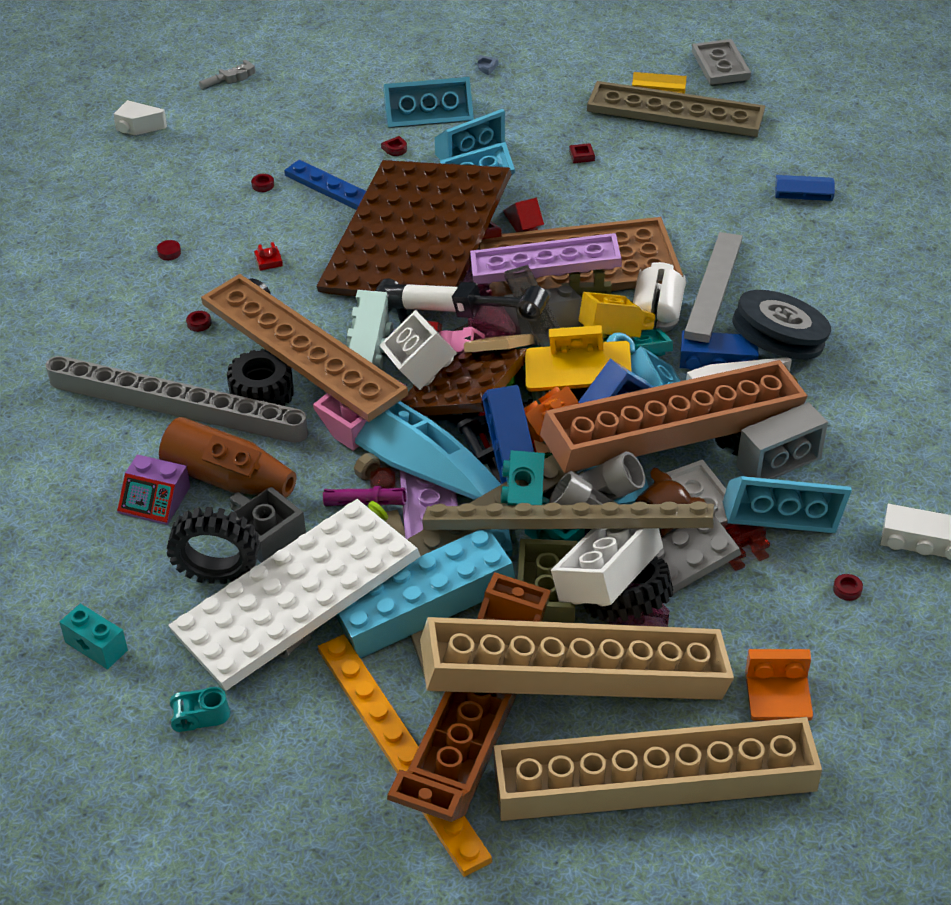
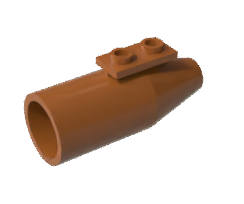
(224, 459)

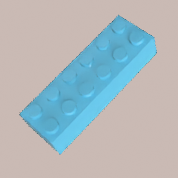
(431, 586)

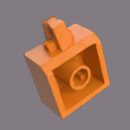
(536, 412)

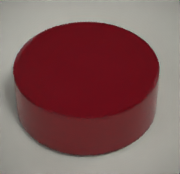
(262, 182)
(168, 250)
(198, 321)
(848, 587)

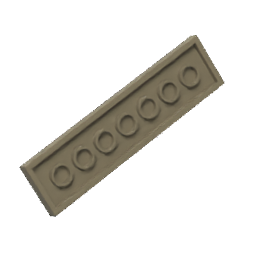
(676, 108)

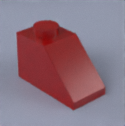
(524, 215)

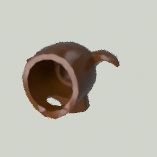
(665, 490)

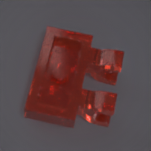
(747, 535)

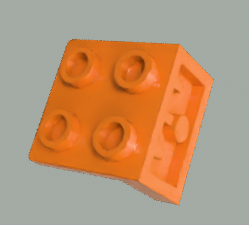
(778, 684)

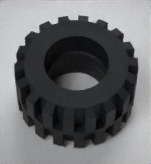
(261, 377)

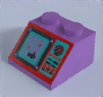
(153, 489)

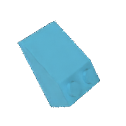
(489, 156)

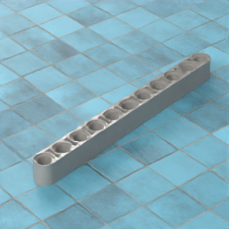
(177, 399)

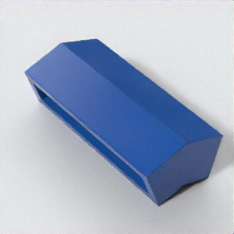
(804, 187)

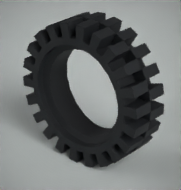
(214, 525)
(651, 594)

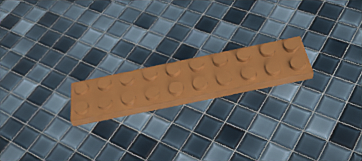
(305, 347)

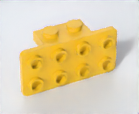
(572, 358)

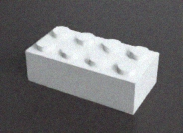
(604, 564)

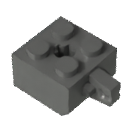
(273, 517)

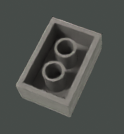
(782, 443)

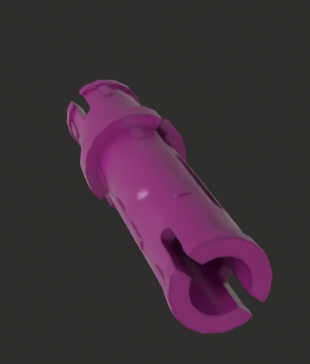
(380, 495)

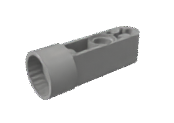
(615, 476)
(574, 489)

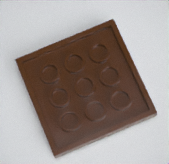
(464, 382)

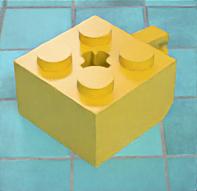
(614, 314)

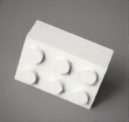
(418, 350)

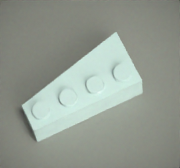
(370, 326)

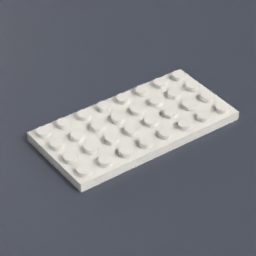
(292, 593)

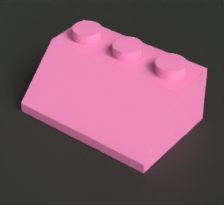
(339, 420)

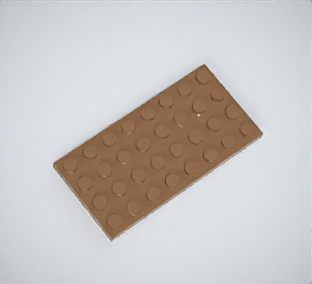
(639, 244)

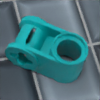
(200, 708)

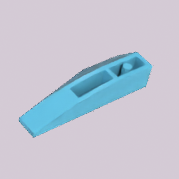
(425, 450)

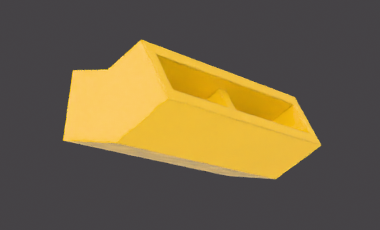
(663, 82)

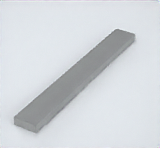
(713, 288)

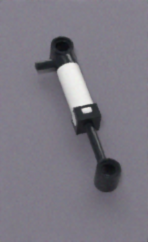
(463, 299)

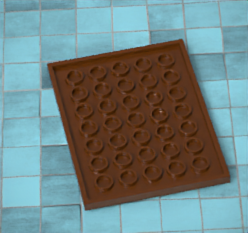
(415, 226)

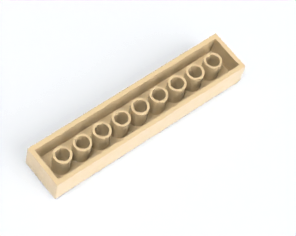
(574, 659)
(655, 768)

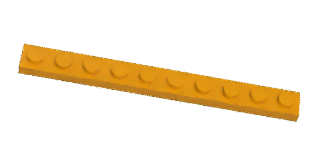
(398, 746)

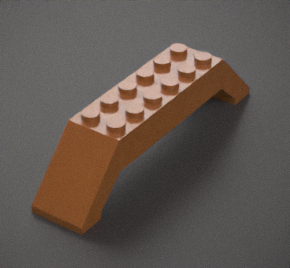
(466, 723)

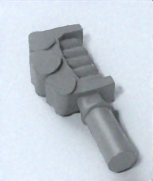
(232, 75)

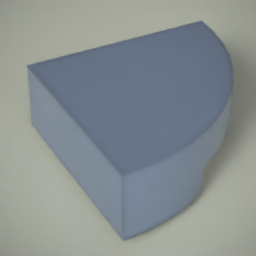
(487, 64)

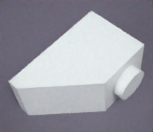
(139, 118)

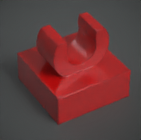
(268, 257)

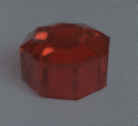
(383, 477)

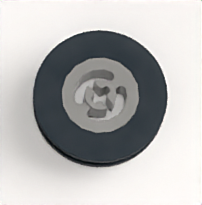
(781, 324)

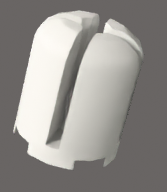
(669, 293)

